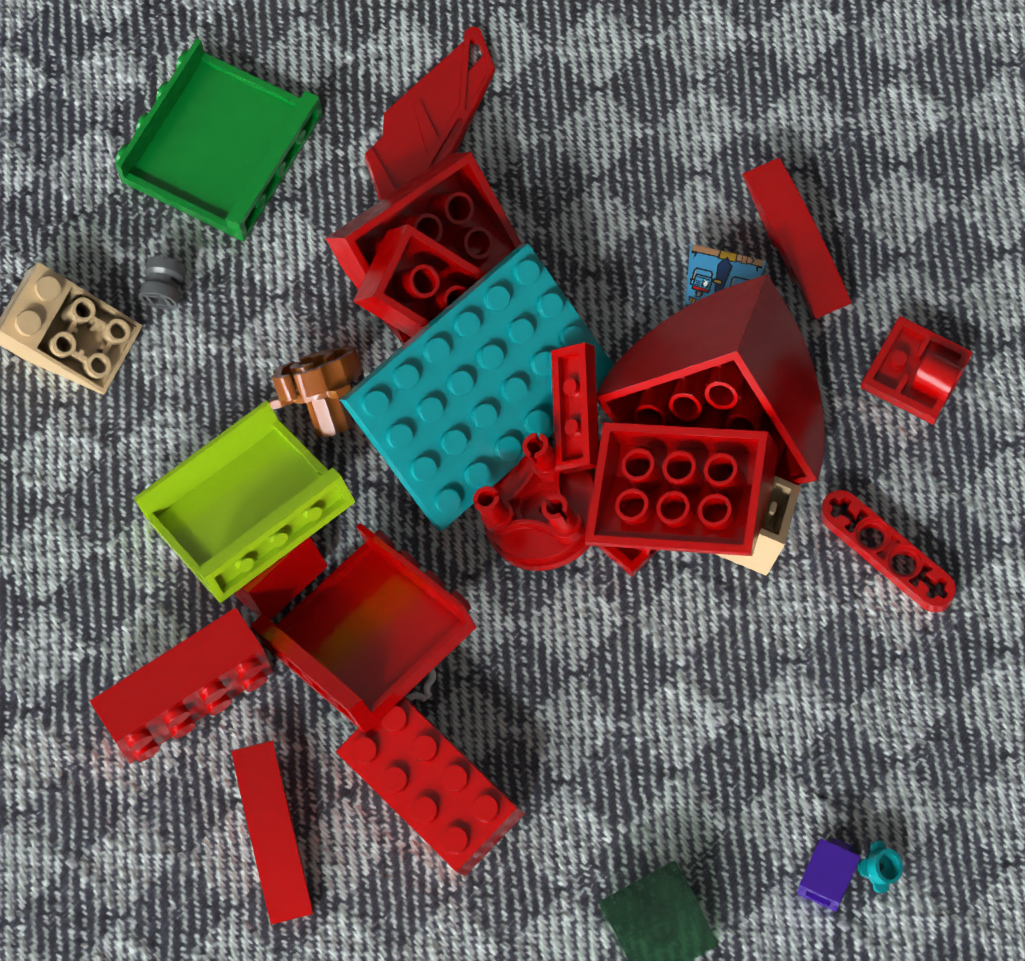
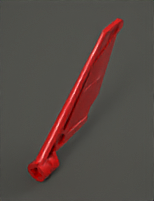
(430, 117)

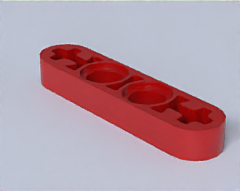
(892, 546)

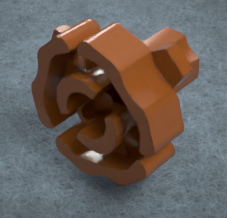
(320, 383)

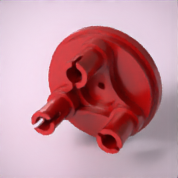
(535, 513)

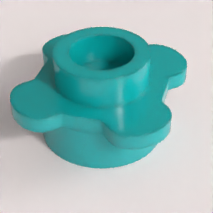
(889, 863)

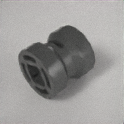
(162, 282)

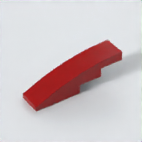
(796, 238)
(272, 832)

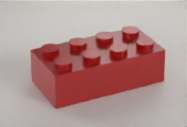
(413, 280)
(183, 686)
(432, 785)

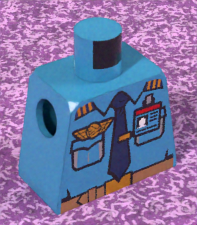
(715, 270)

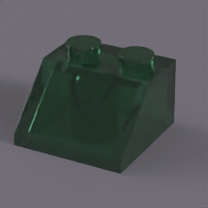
(657, 919)

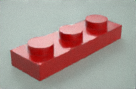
(575, 408)

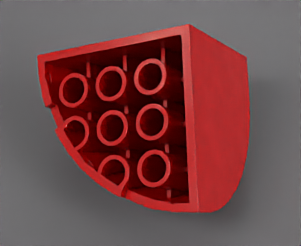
(727, 366)

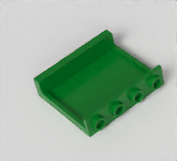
(217, 142)

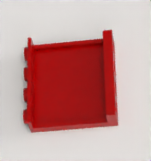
(369, 630)

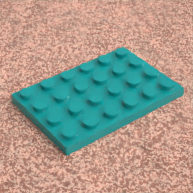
(472, 386)

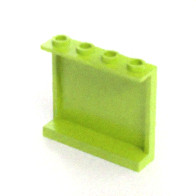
(243, 502)

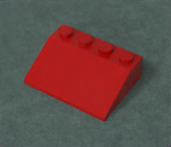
(445, 203)
(681, 488)

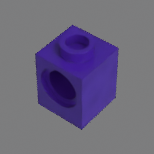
(829, 873)

